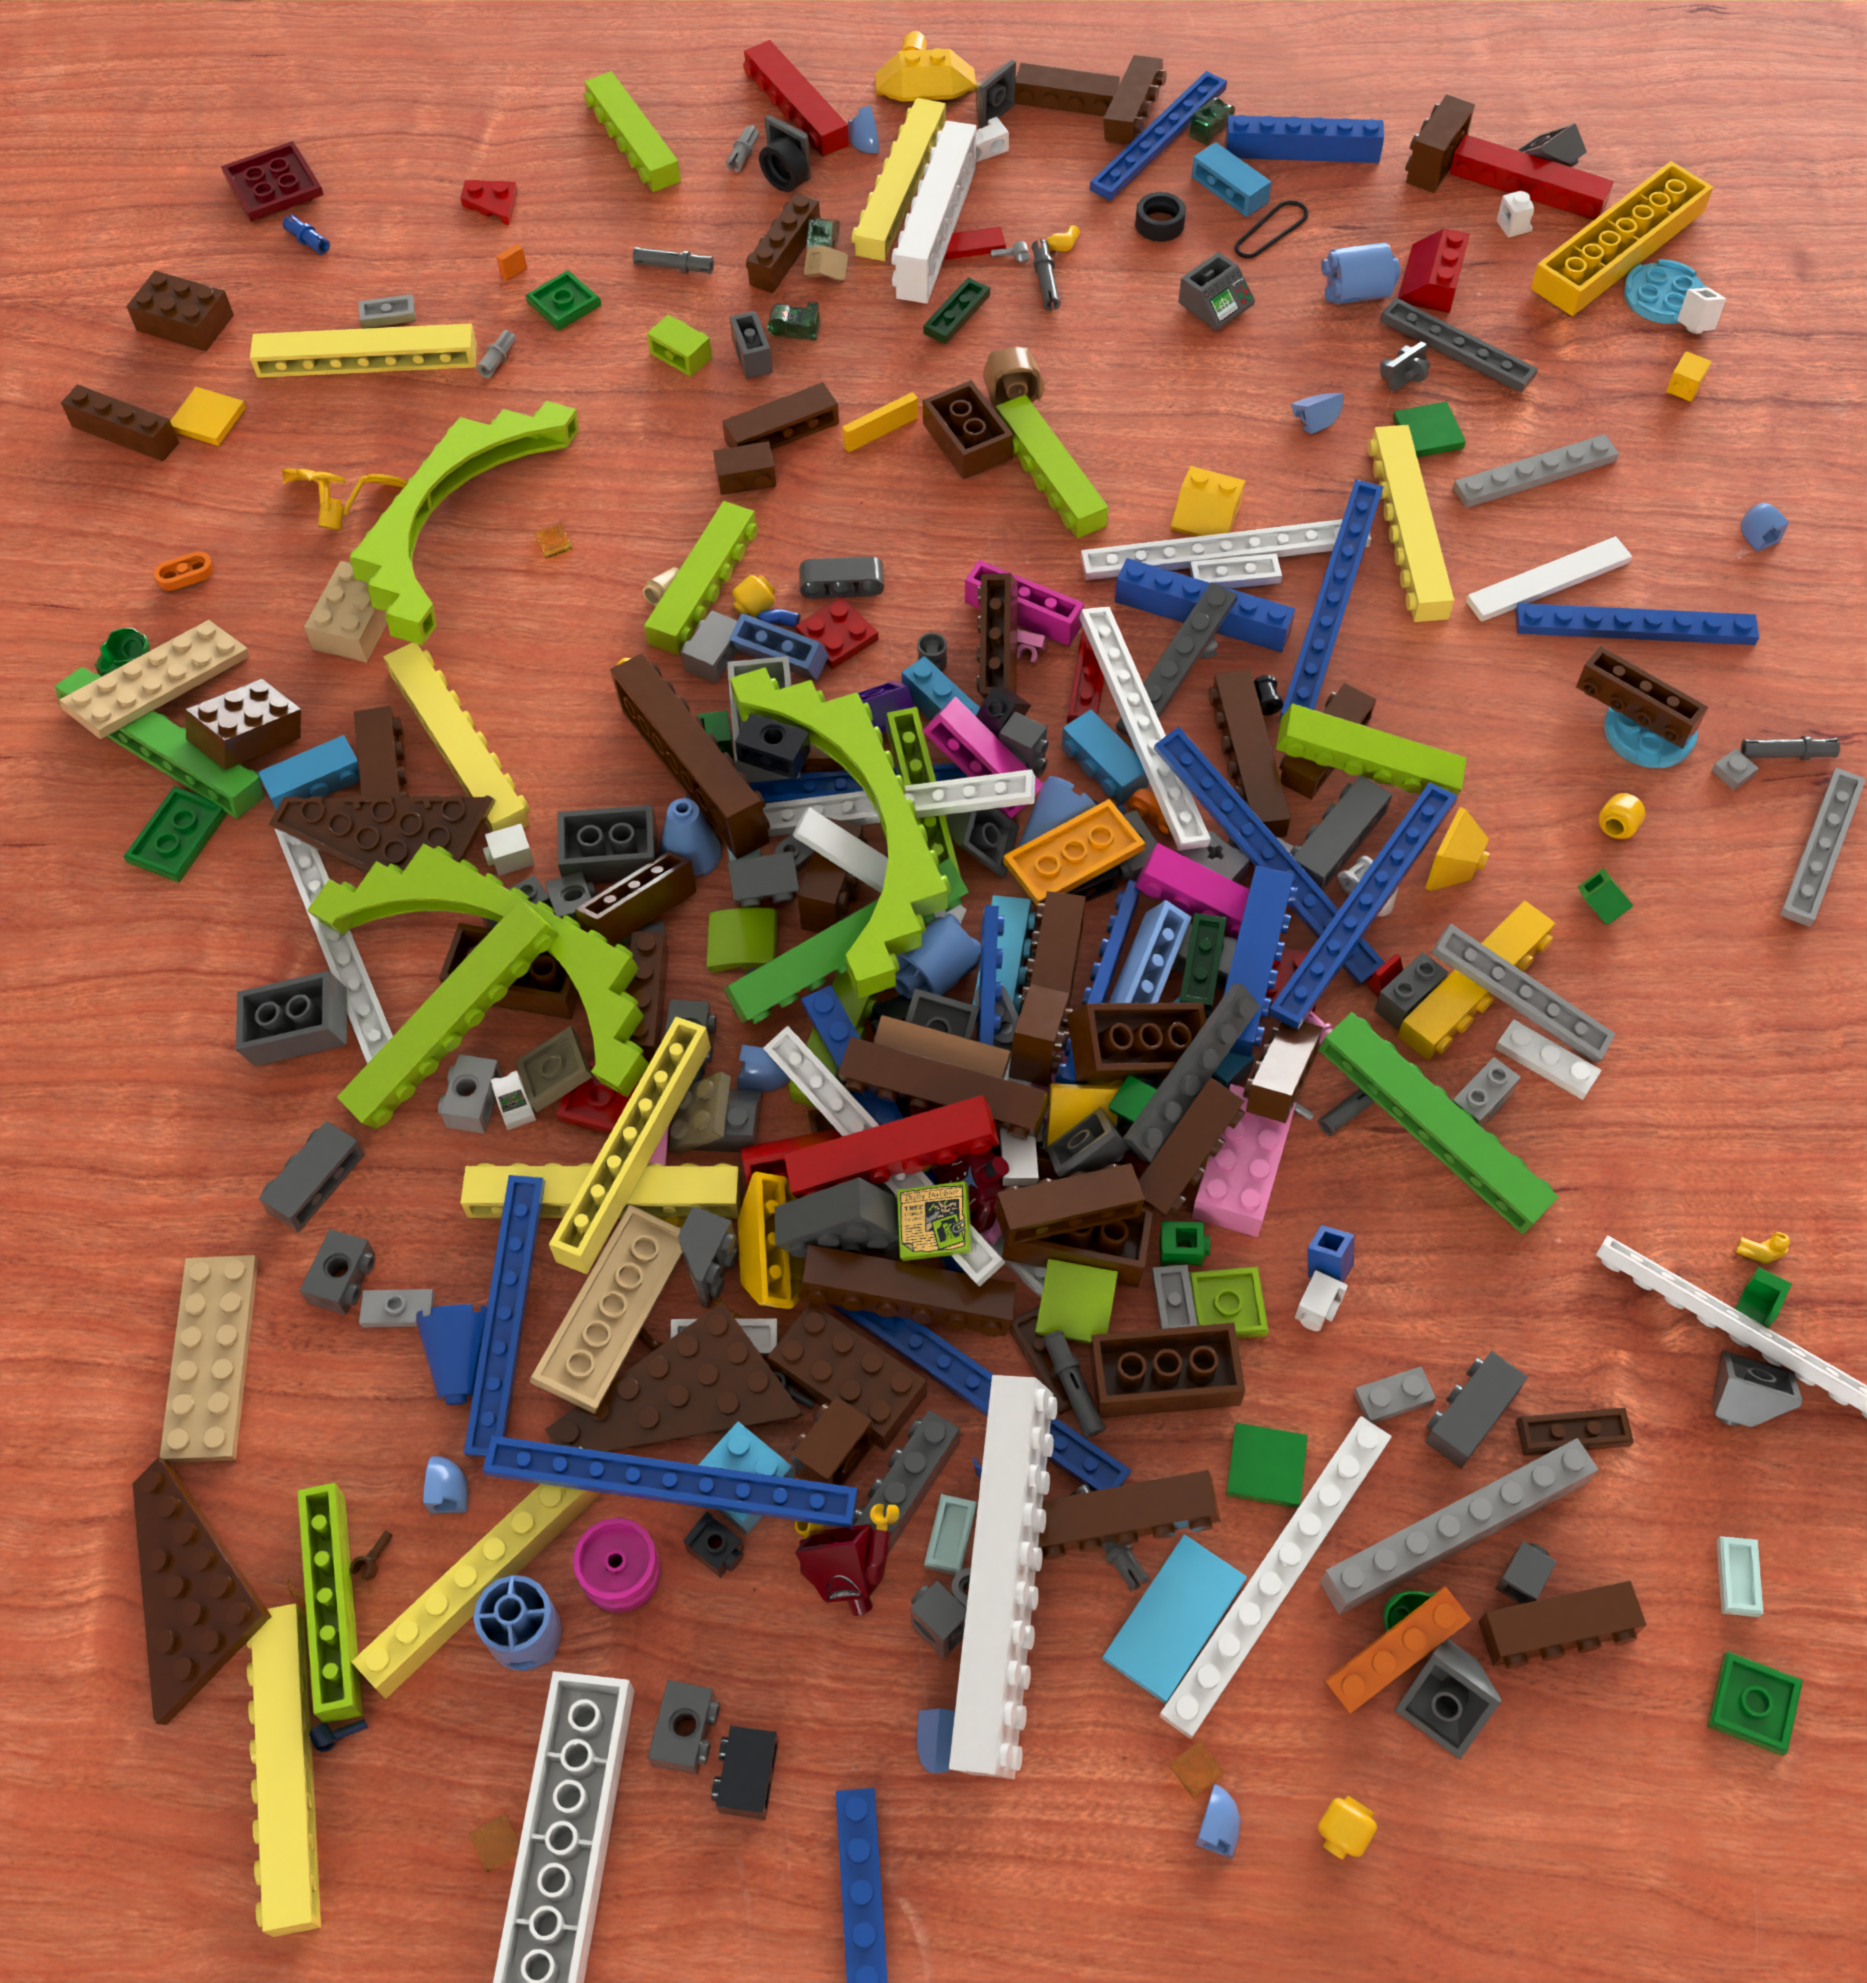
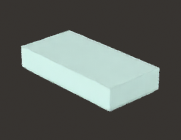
(950, 1535)
(1739, 1576)

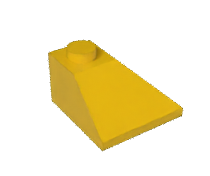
(1459, 853)

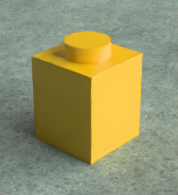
(1688, 376)

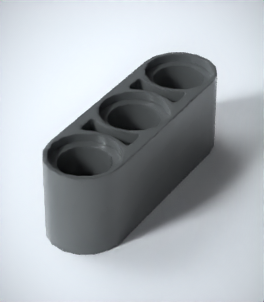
(841, 577)

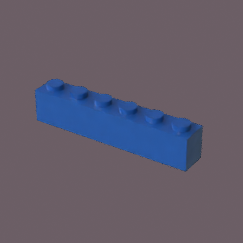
(1305, 138)
(1176, 595)
(1259, 946)

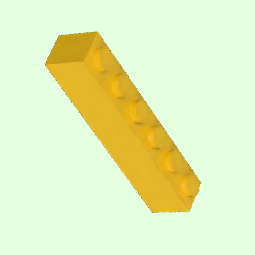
(1458, 998)

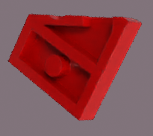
(490, 198)

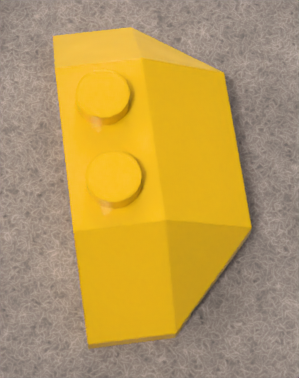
(925, 75)
(766, 1270)

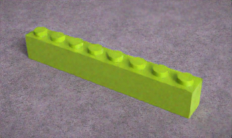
(447, 1016)

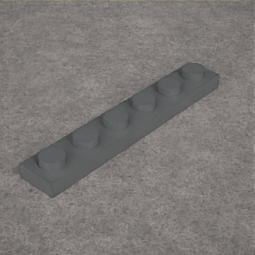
(1458, 344)
(1186, 648)
(1191, 1072)

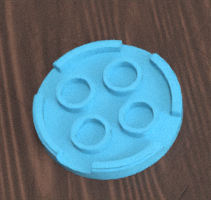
(1660, 289)
(1642, 745)

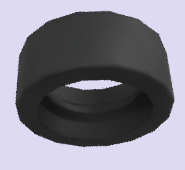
(792, 158)
(1163, 203)

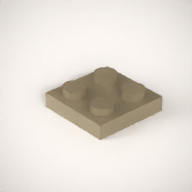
(554, 1069)
(701, 1114)

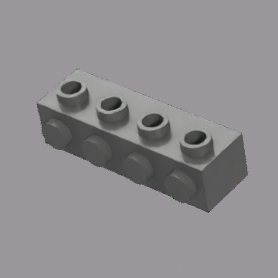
(1342, 830)
(912, 1472)

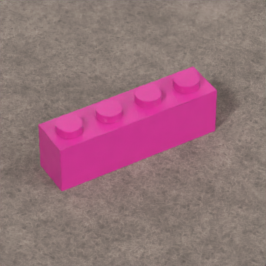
(1038, 606)
(973, 746)
(1192, 887)

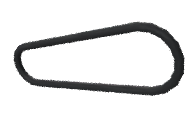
(1276, 238)

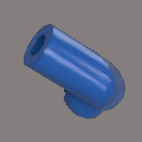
(780, 616)

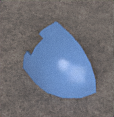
(863, 131)
(1318, 411)
(1763, 526)
(759, 1071)
(445, 1487)
(935, 1738)
(1220, 1824)

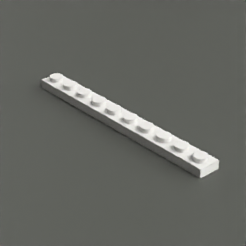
(1179, 553)
(1143, 728)
(928, 798)
(339, 950)
(850, 1117)
(1740, 1327)
(1274, 1578)

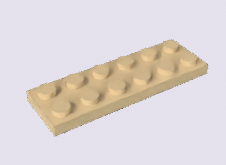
(153, 679)
(610, 1310)
(209, 1359)

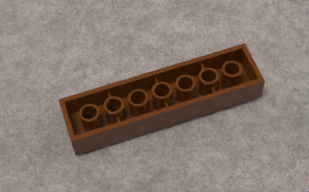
(691, 755)

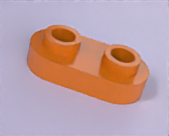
(183, 571)
(1148, 808)

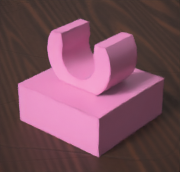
(1031, 642)

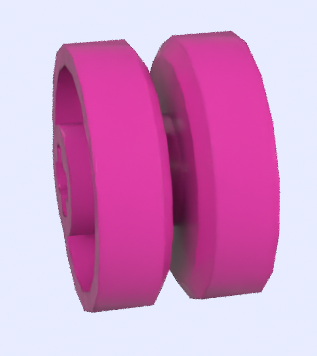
(596, 1562)

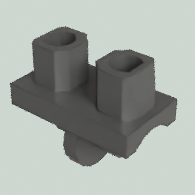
(1408, 366)

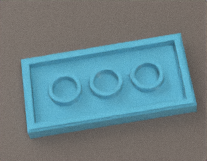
(1174, 1619)

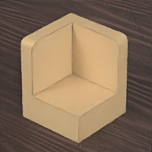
(825, 262)

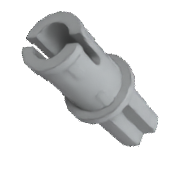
(742, 148)
(495, 354)

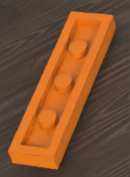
(1397, 1649)

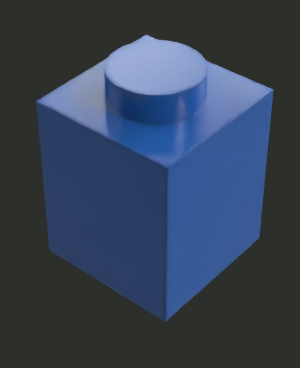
(1331, 1253)

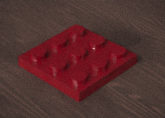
(272, 181)

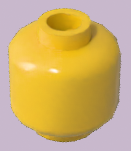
(753, 596)
(1622, 816)
(1347, 1827)

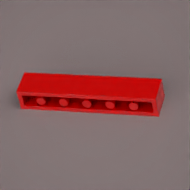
(796, 98)
(1540, 178)
(894, 1147)

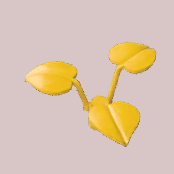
(331, 511)

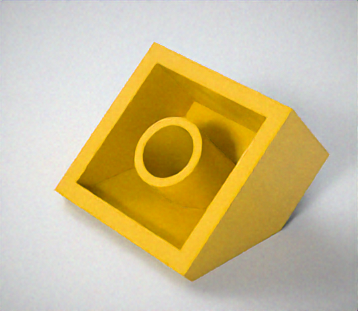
(1207, 503)

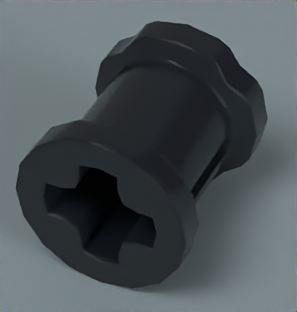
(1267, 695)

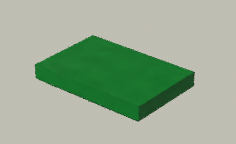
(176, 834)

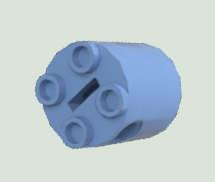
(1360, 273)
(941, 961)
(518, 1623)

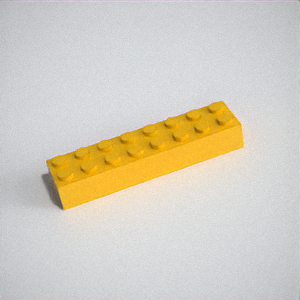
(1621, 238)

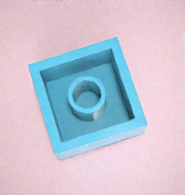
(747, 1453)

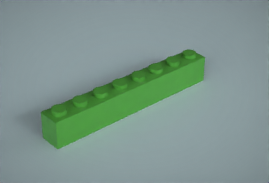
(167, 749)
(814, 959)
(1438, 1122)

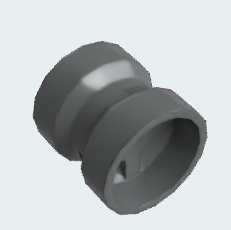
(934, 648)

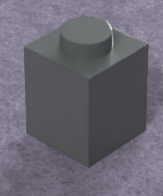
(1526, 1573)

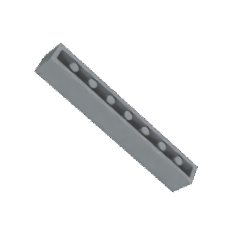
(1458, 1526)

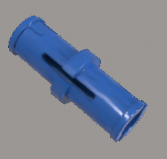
(306, 234)

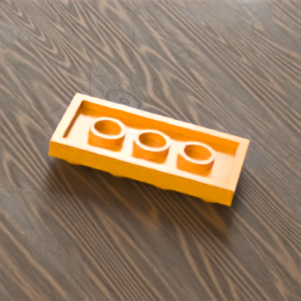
(1074, 852)

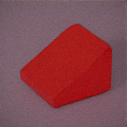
(1385, 974)

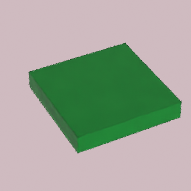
(563, 300)
(1431, 428)
(1267, 1465)
(1755, 1703)

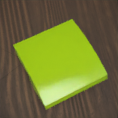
(741, 938)
(1076, 1300)

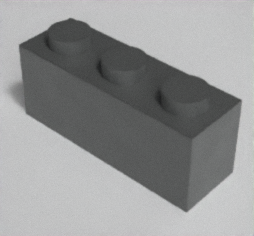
(311, 1176)
(1474, 1408)

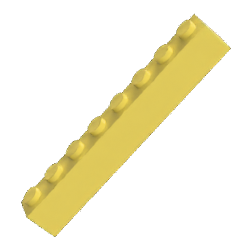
(899, 180)
(363, 350)
(1411, 524)
(454, 735)
(630, 1146)
(660, 1190)
(454, 1596)
(283, 1775)

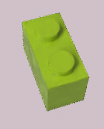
(679, 345)

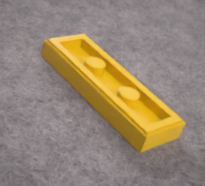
(880, 422)

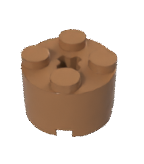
(1012, 374)

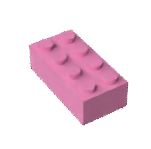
(1242, 1173)

